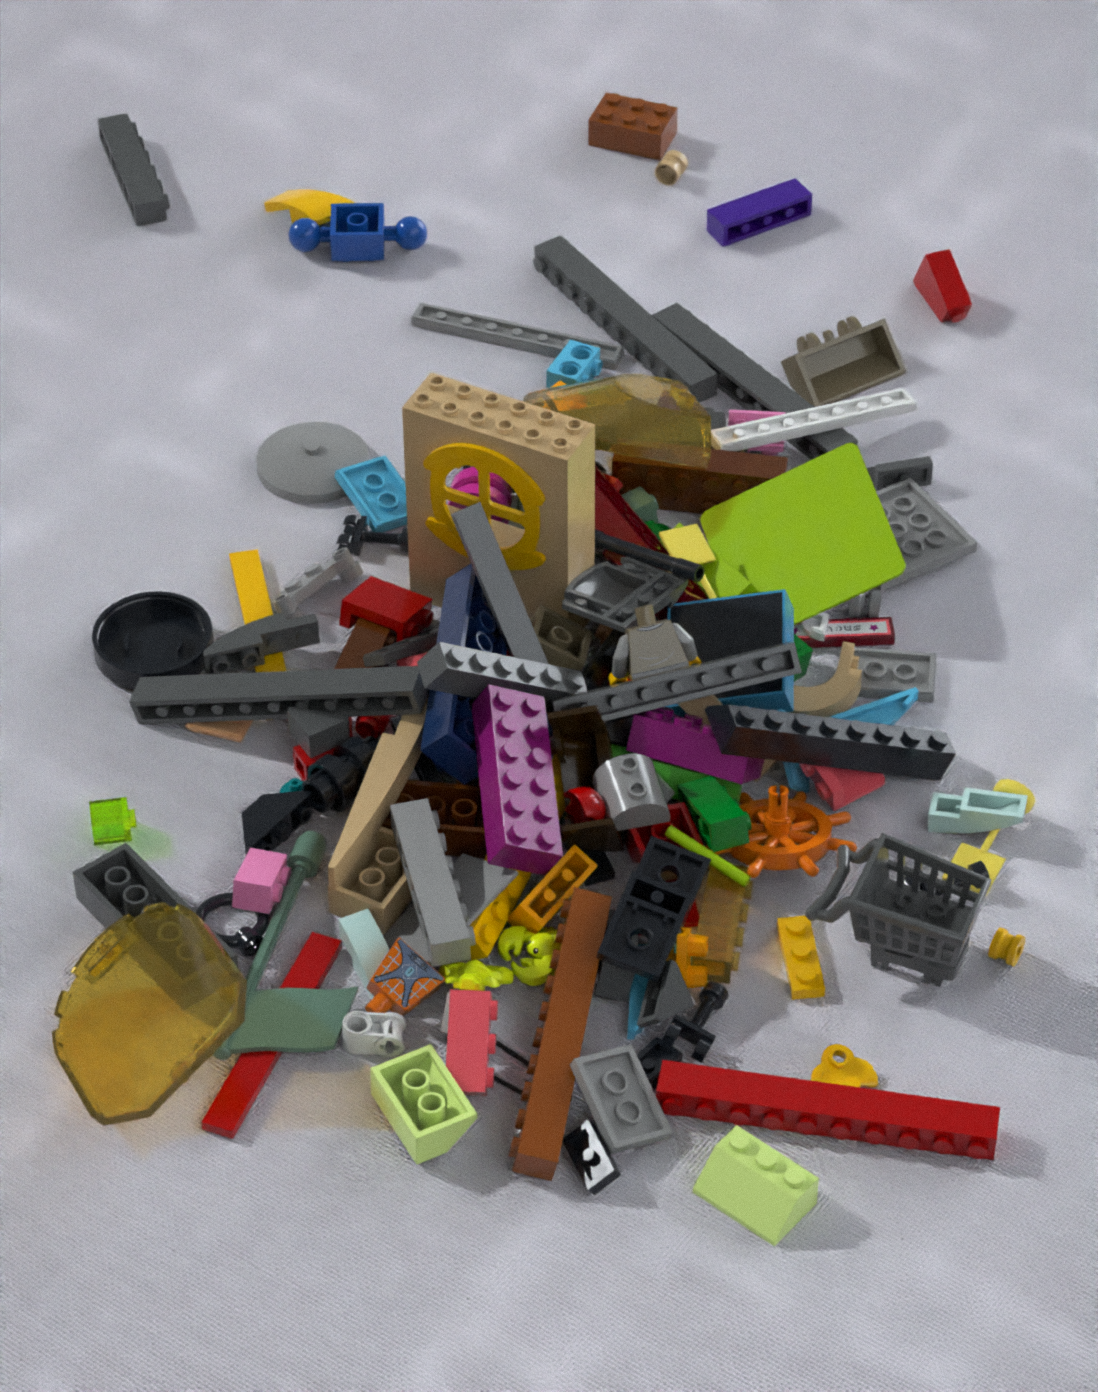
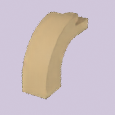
(837, 693)

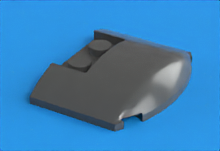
(612, 592)

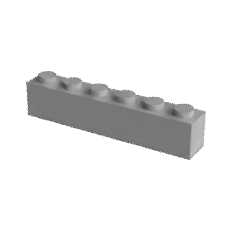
(431, 883)

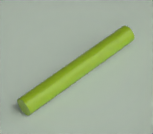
(716, 861)

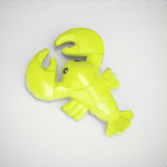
(538, 946)
(475, 975)

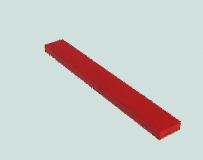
(254, 1068)

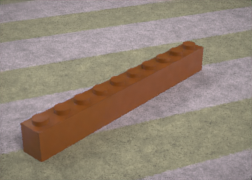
(561, 1036)

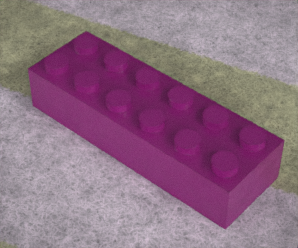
(516, 780)

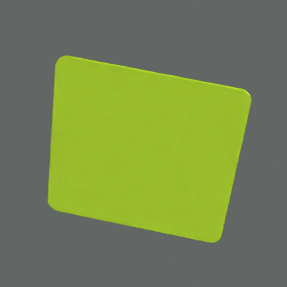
(809, 533)

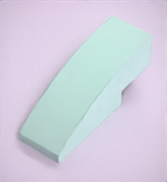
(975, 811)
(363, 943)

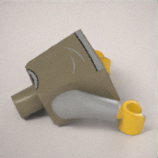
(651, 648)

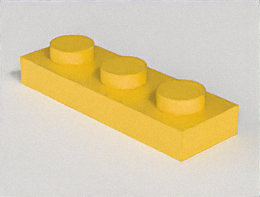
(800, 957)

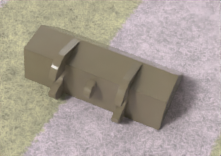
(843, 364)

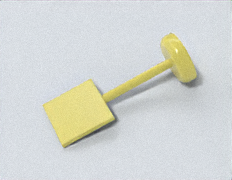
(691, 545)
(968, 854)

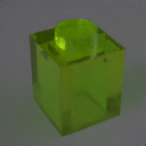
(111, 820)

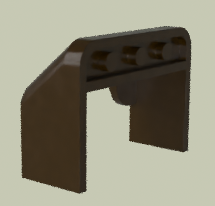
(581, 748)

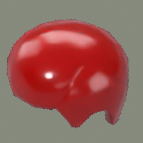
(585, 804)

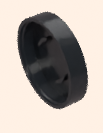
(151, 637)

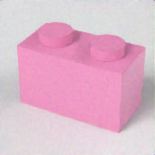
(260, 881)

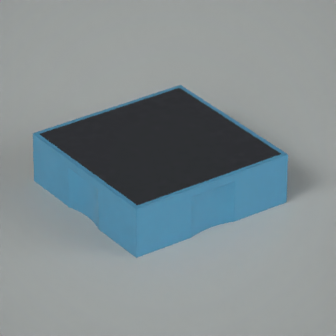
(738, 626)

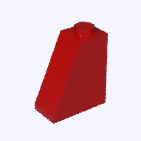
(943, 286)

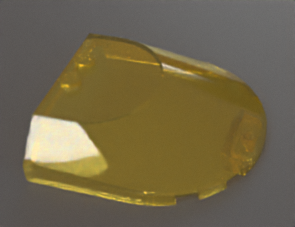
(636, 416)
(146, 1011)

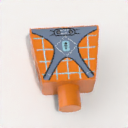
(402, 981)

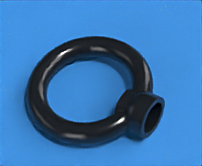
(245, 939)

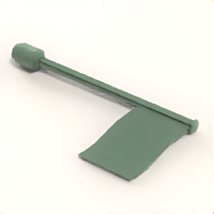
(289, 1017)

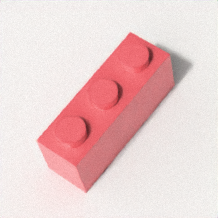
(470, 1040)

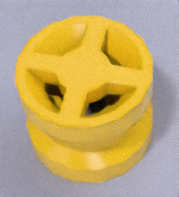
(1006, 946)

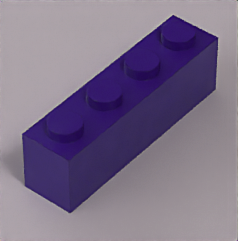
(759, 212)

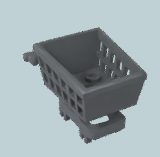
(901, 920)

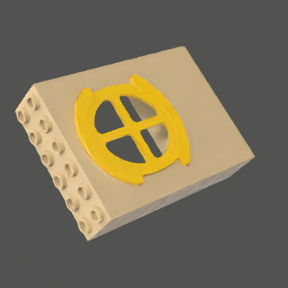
(536, 451)

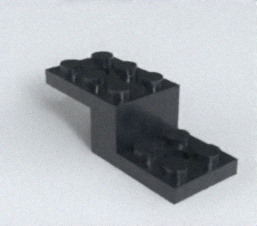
(653, 909)

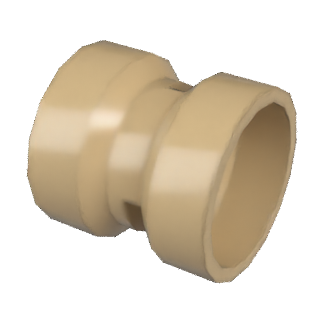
(671, 167)

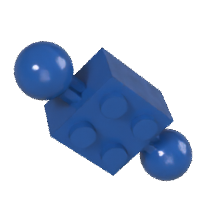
(357, 232)

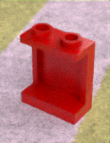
(387, 606)

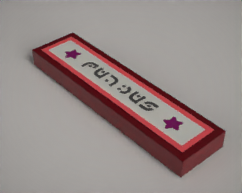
(853, 630)

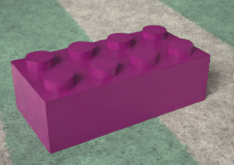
(688, 744)

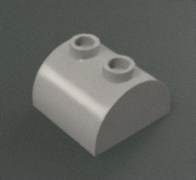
(631, 791)

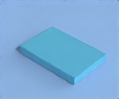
(376, 492)

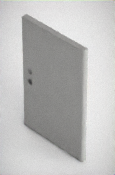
(479, 887)

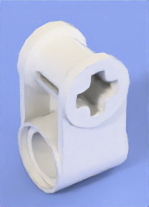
(370, 1033)

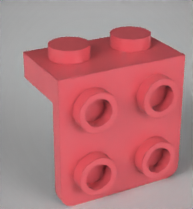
(842, 785)

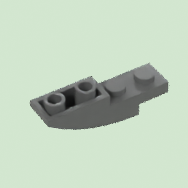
(251, 642)

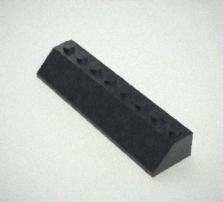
(830, 742)

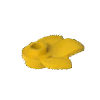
(851, 1072)

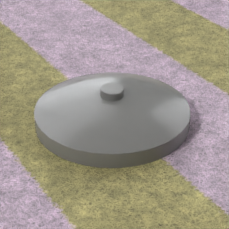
(303, 458)

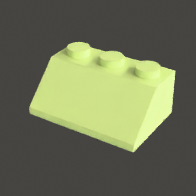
(422, 1102)
(756, 1185)

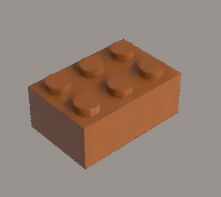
(632, 126)

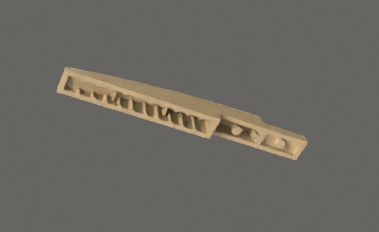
(380, 788)

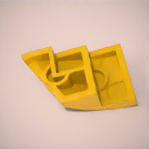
(306, 204)

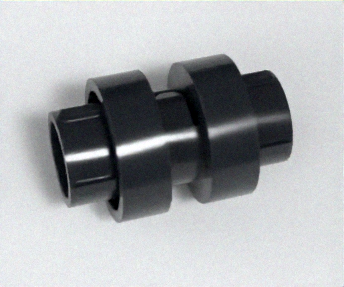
(338, 777)

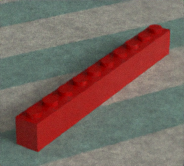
(828, 1110)

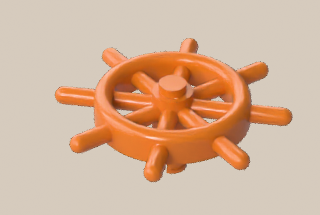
(781, 836)

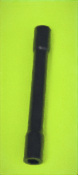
(678, 566)

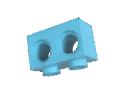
(574, 364)

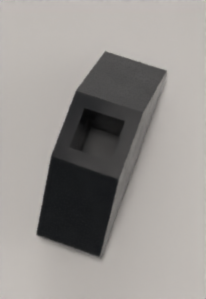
(275, 818)

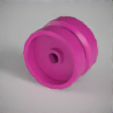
(467, 482)

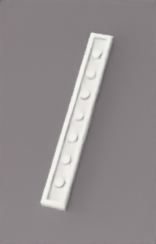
(813, 420)

